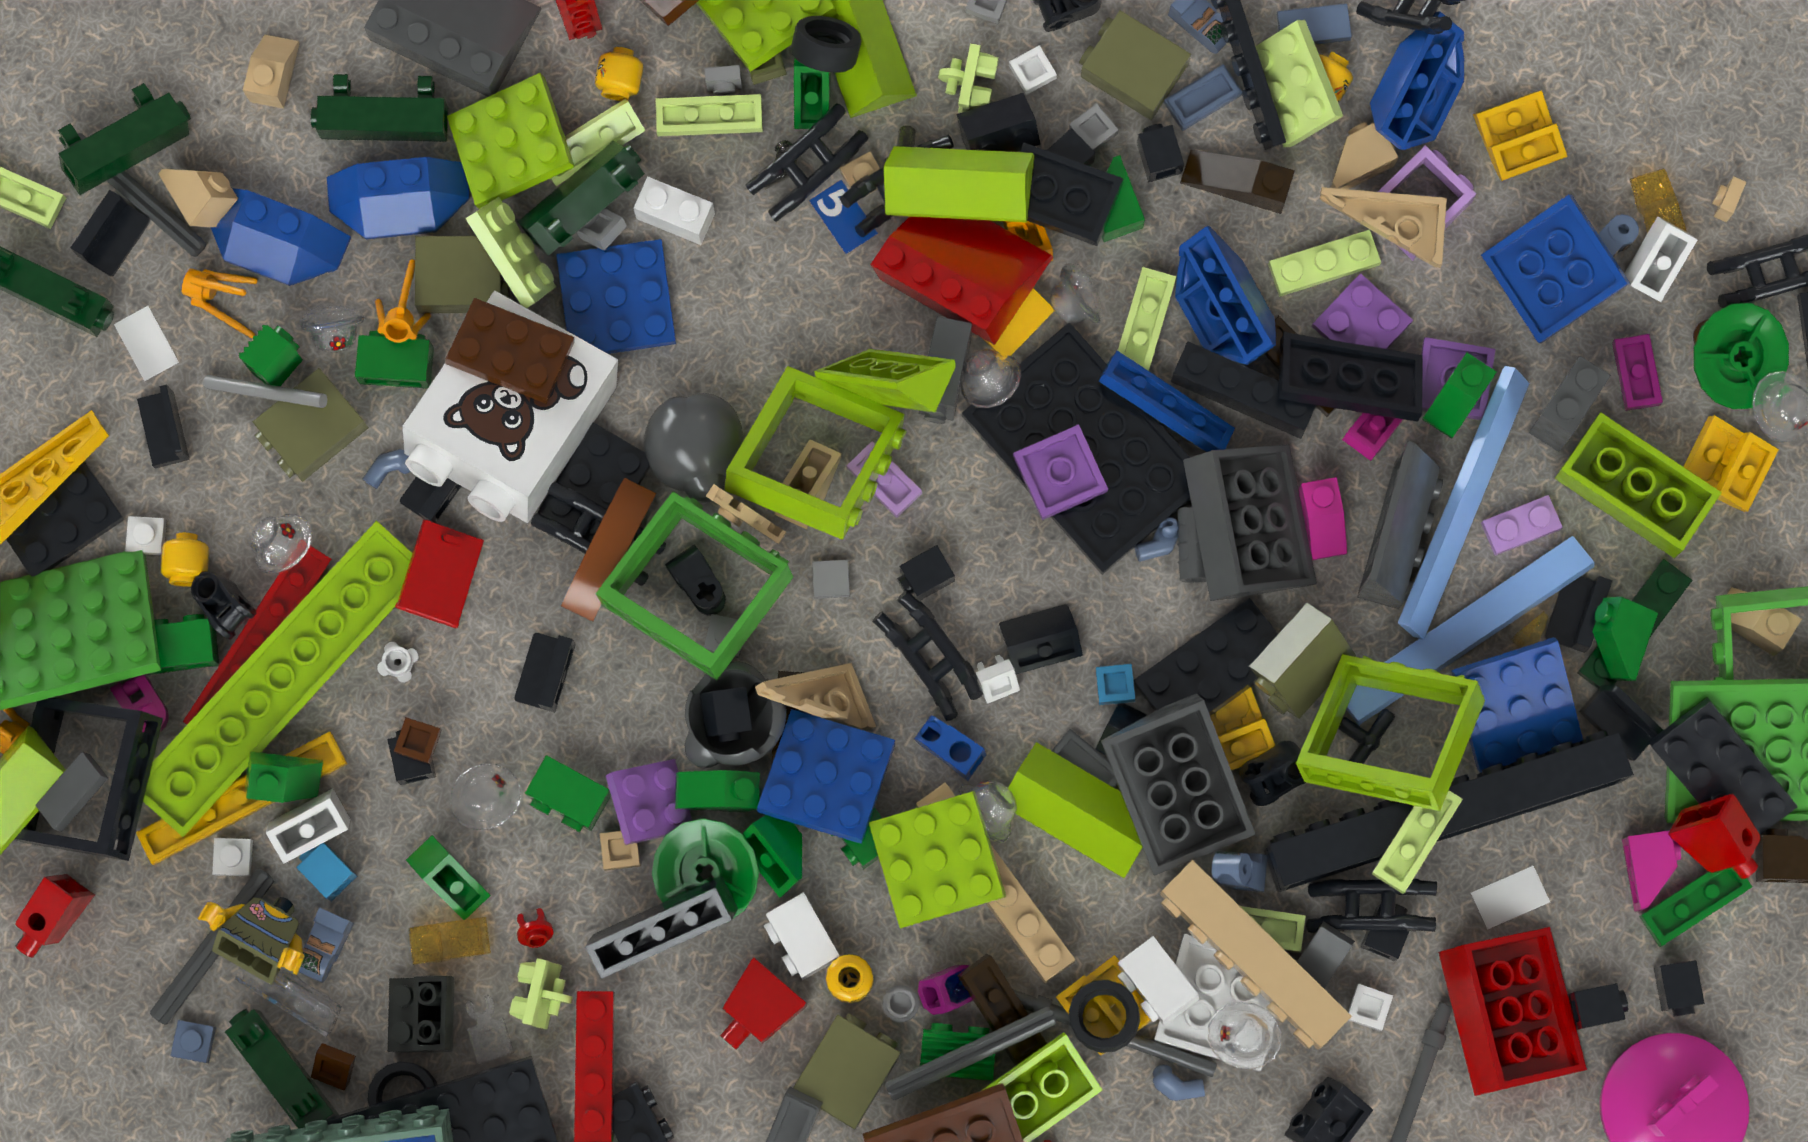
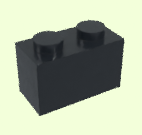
(999, 125)

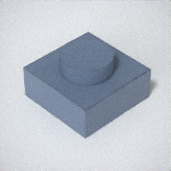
(193, 1041)

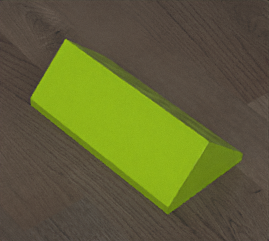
(880, 69)
(958, 183)
(892, 378)
(25, 776)
(1076, 809)
(1048, 1086)

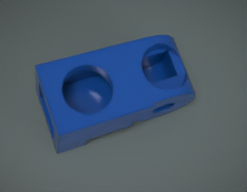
(951, 747)

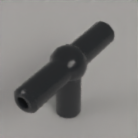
(1368, 740)

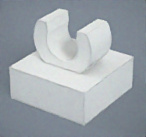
(997, 679)

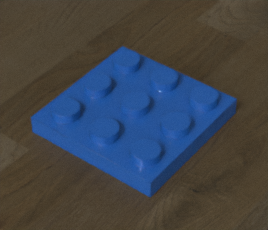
(1555, 268)
(618, 296)
(1524, 706)
(826, 776)

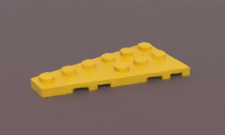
(45, 469)

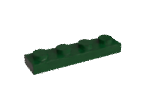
(1658, 594)

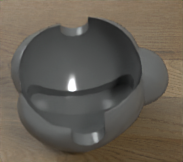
(693, 443)
(766, 720)

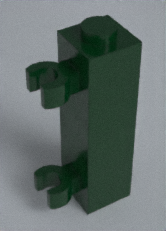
(381, 117)
(124, 142)
(582, 197)
(54, 294)
(278, 1068)

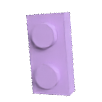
(894, 489)
(1521, 525)

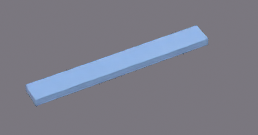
(1463, 502)
(1480, 620)

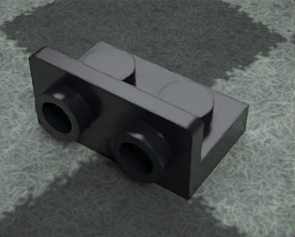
(1329, 1115)
(635, 1118)

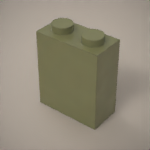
(1134, 64)
(453, 273)
(309, 434)
(1300, 661)
(848, 1069)

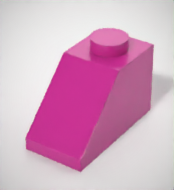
(1323, 518)
(1649, 865)

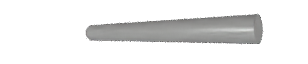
(265, 391)

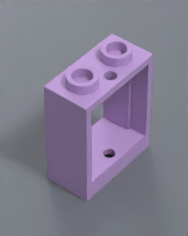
(1439, 167)

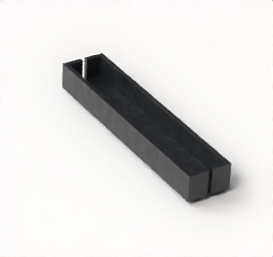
(1488, 799)

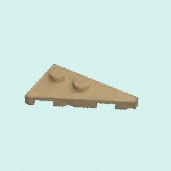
(1404, 219)
(739, 512)
(826, 693)

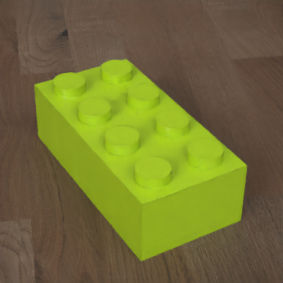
(1638, 485)

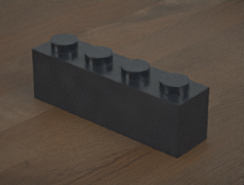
(1240, 389)
(661, 927)

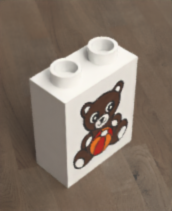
(501, 440)

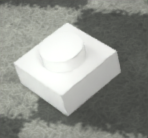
(1032, 70)
(145, 535)
(232, 857)
(1369, 1007)

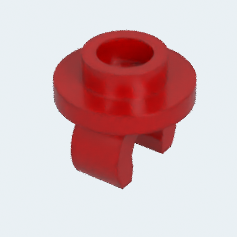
(534, 933)

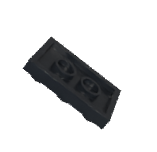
(1070, 195)
(596, 472)
(65, 522)

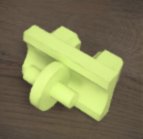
(977, 65)
(544, 993)

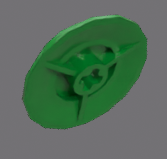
(1762, 352)
(705, 842)

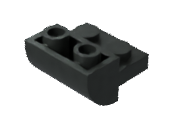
(421, 1014)

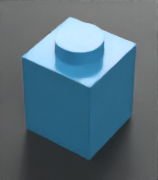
(326, 871)

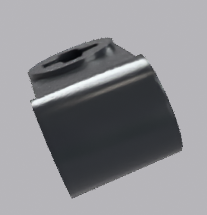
(1065, 12)
(696, 576)
(221, 603)
(1275, 772)

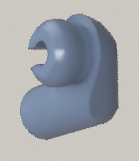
(383, 465)
(1162, 542)
(1173, 1087)

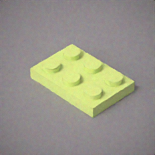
(1298, 83)
(511, 252)

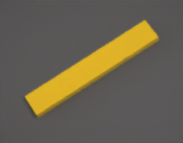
(162, 841)

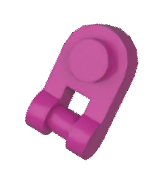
(150, 703)

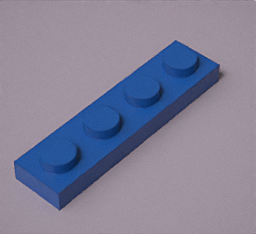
(1166, 403)

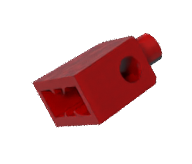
(1718, 835)
(51, 912)
(759, 1005)

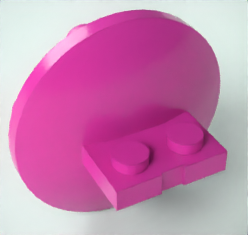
(1674, 1092)

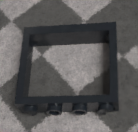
(128, 781)

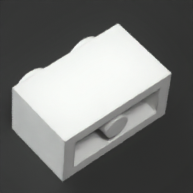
(674, 210)
(1659, 259)
(308, 826)
(802, 937)
(1157, 981)

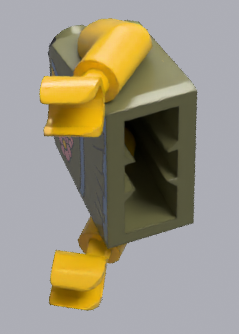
(257, 936)

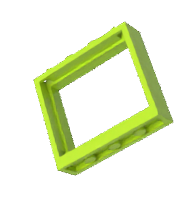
(796, 504)
(1377, 781)

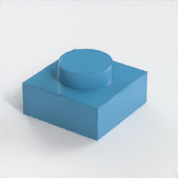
(1115, 684)

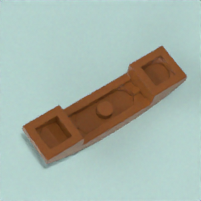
(608, 547)

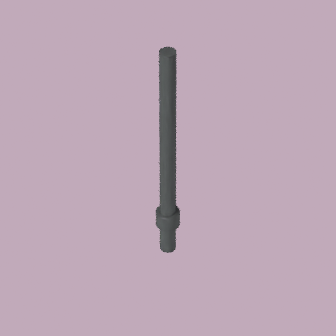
(1433, 1041)
(1138, 1042)

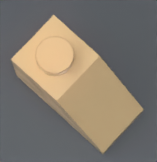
(271, 71)
(1363, 157)
(199, 195)
(812, 473)
(1765, 628)

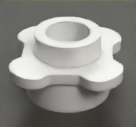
(394, 652)

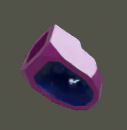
(944, 990)

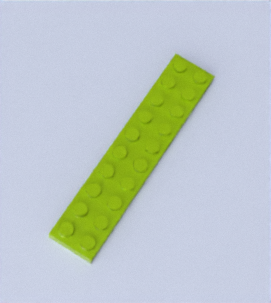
(278, 679)

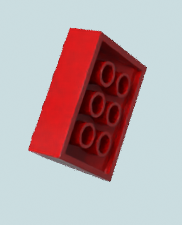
(962, 269)
(1512, 1010)

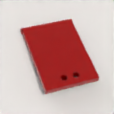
(439, 574)

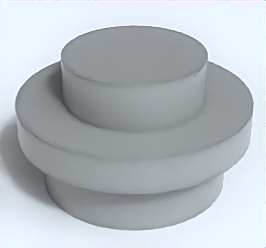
(900, 1003)

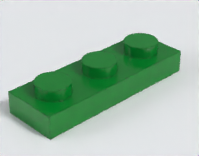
(1693, 904)

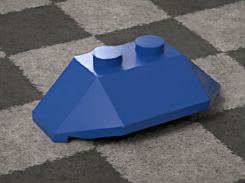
(1419, 87)
(398, 196)
(278, 240)
(1222, 299)

